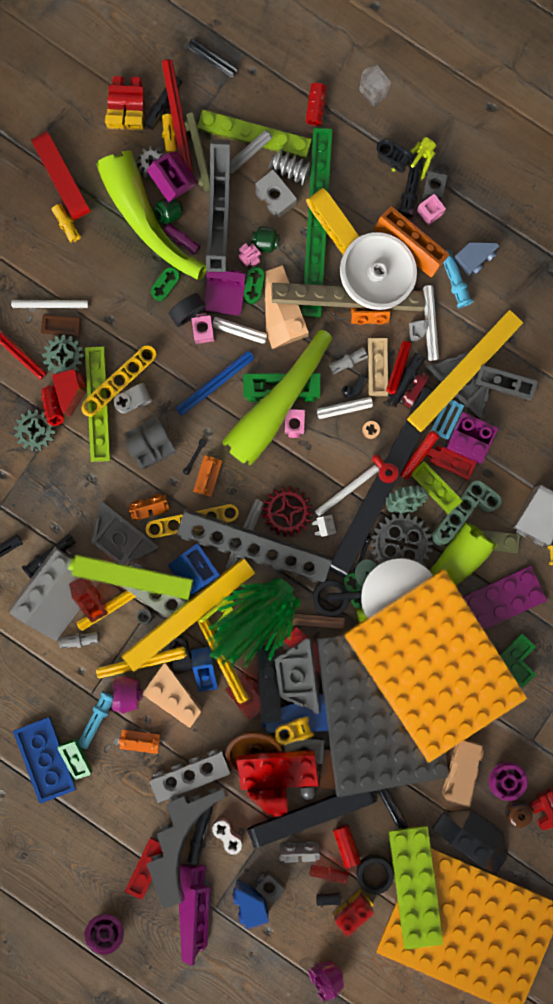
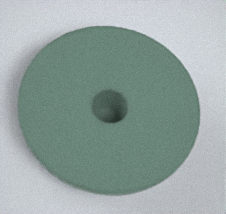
(363, 569)

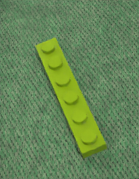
(248, 132)
(98, 423)

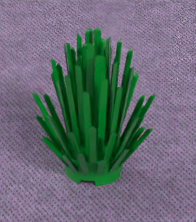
(259, 615)

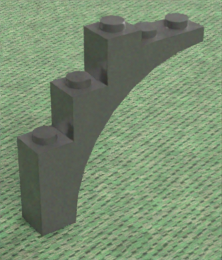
(218, 206)
(166, 868)

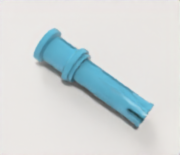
(459, 287)
(100, 711)

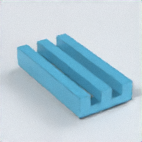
(453, 404)

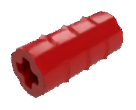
(316, 104)
(51, 406)
(346, 846)

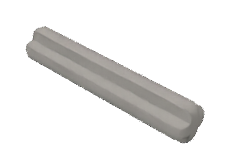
(250, 150)

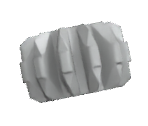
(146, 158)

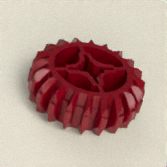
(284, 494)

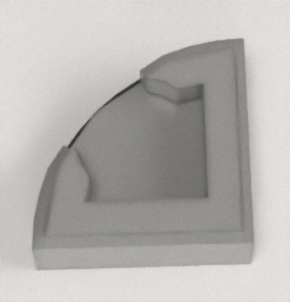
(418, 329)

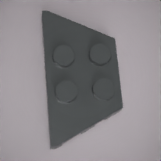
(471, 395)
(119, 537)
(298, 676)

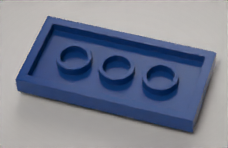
(43, 760)

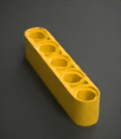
(332, 219)
(122, 372)
(164, 523)

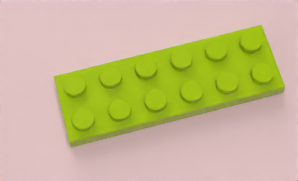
(415, 887)

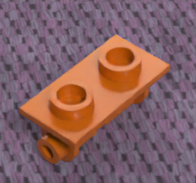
(363, 316)
(207, 476)
(139, 508)
(139, 741)

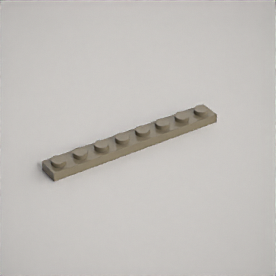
(332, 296)

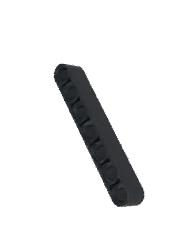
(308, 817)

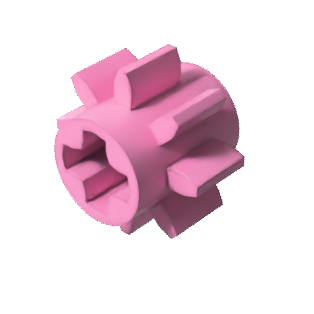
(249, 255)

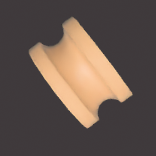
(376, 427)

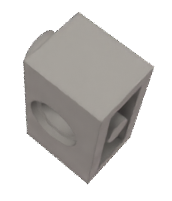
(273, 183)

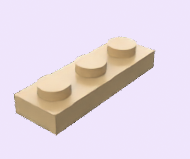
(377, 366)

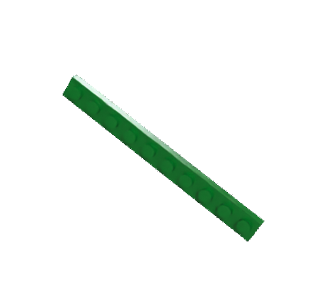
(315, 232)

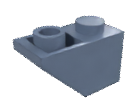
(474, 254)

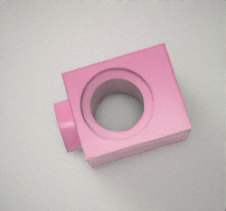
(431, 209)
(202, 337)
(298, 415)

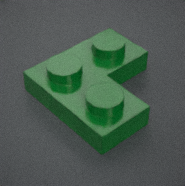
(514, 656)

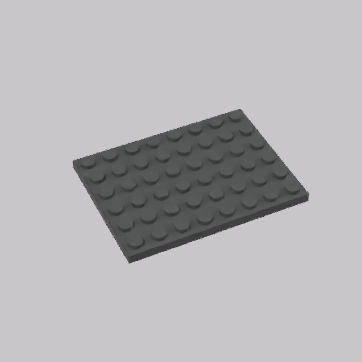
(365, 734)

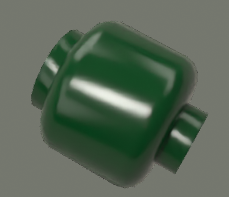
(168, 212)
(265, 239)

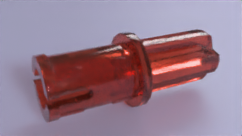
(329, 874)

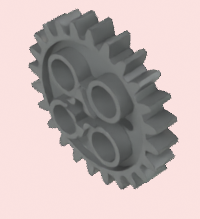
(405, 526)

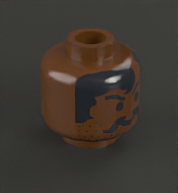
(512, 813)

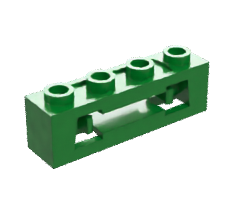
(252, 396)

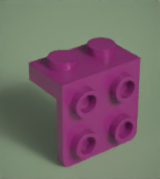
(225, 292)

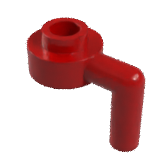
(383, 467)

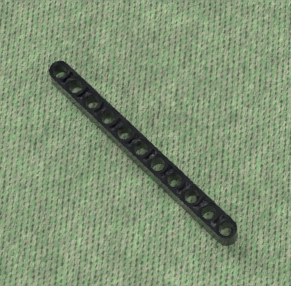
(377, 495)

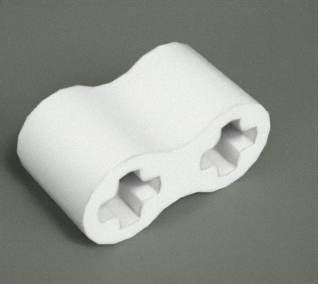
(227, 835)

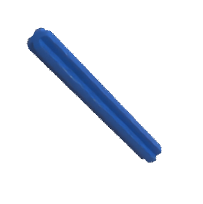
(214, 383)

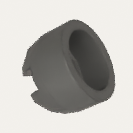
(141, 620)
(308, 792)

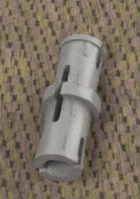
(348, 360)
(78, 640)

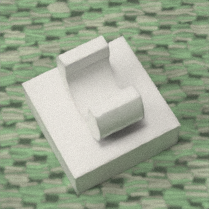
(326, 525)

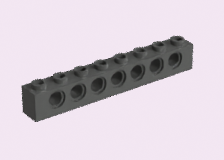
(284, 549)

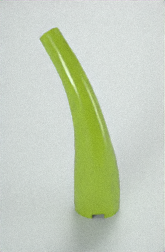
(129, 195)
(263, 421)
(460, 557)

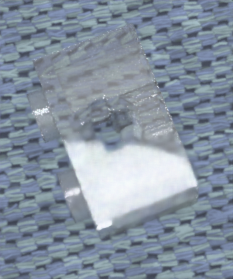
(374, 85)

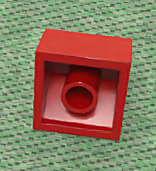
(69, 390)

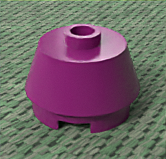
(126, 694)
(508, 781)
(104, 934)
(327, 979)

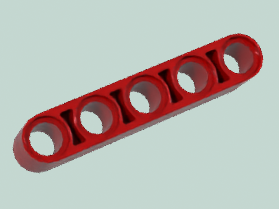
(60, 175)

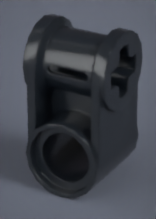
(397, 156)
(185, 664)

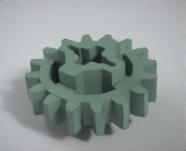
(63, 347)
(34, 439)
(406, 499)

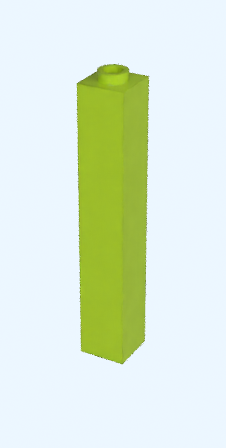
(130, 576)

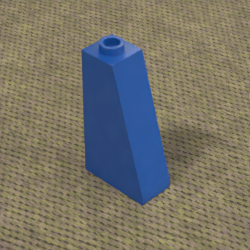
(291, 711)

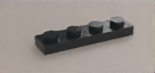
(268, 686)

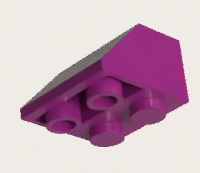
(172, 175)
(471, 438)

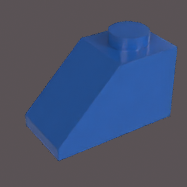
(204, 669)

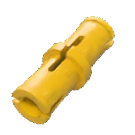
(168, 133)
(66, 223)

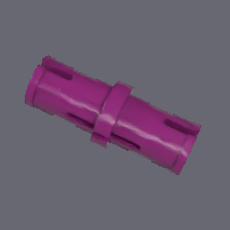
(182, 239)

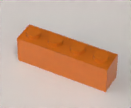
(426, 252)

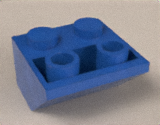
(195, 565)
(252, 905)

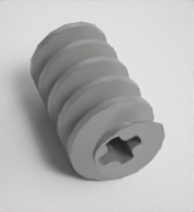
(290, 166)

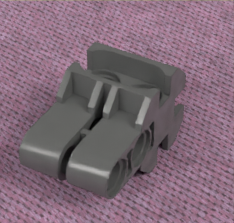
(149, 443)

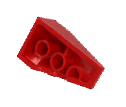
(270, 800)

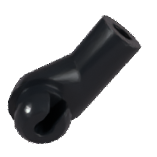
(356, 389)

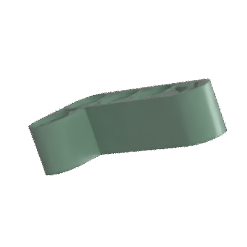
(461, 514)

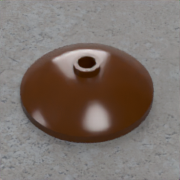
(250, 743)

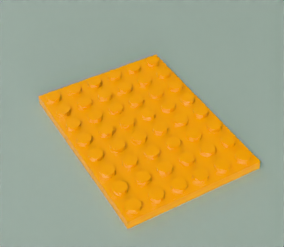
(435, 665)
(489, 933)

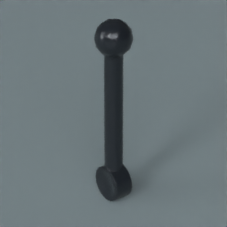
(202, 443)
(368, 540)

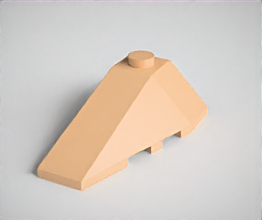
(283, 321)

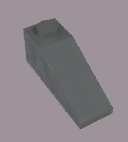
(507, 383)

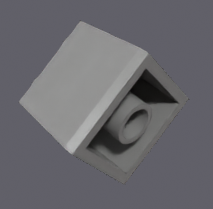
(537, 516)

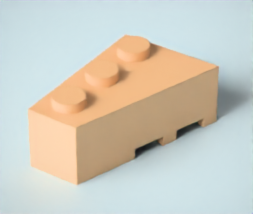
(172, 696)
(462, 772)

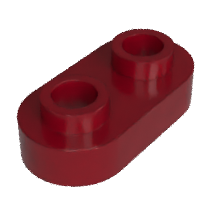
(419, 382)

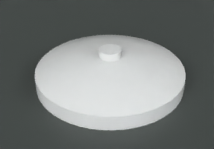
(378, 271)
(390, 582)

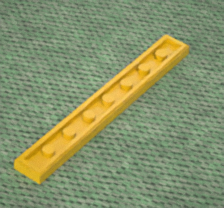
(465, 371)
(188, 614)

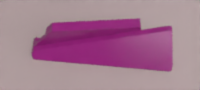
(193, 912)

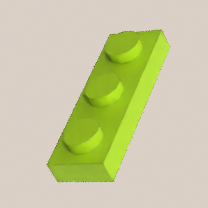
(436, 487)

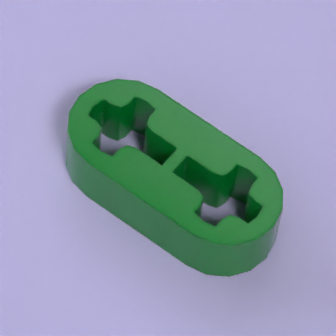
(162, 281)
(258, 286)
(349, 588)

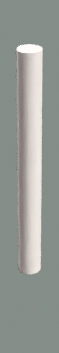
(49, 303)
(347, 490)

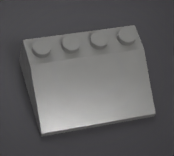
(47, 598)

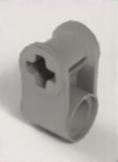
(134, 398)

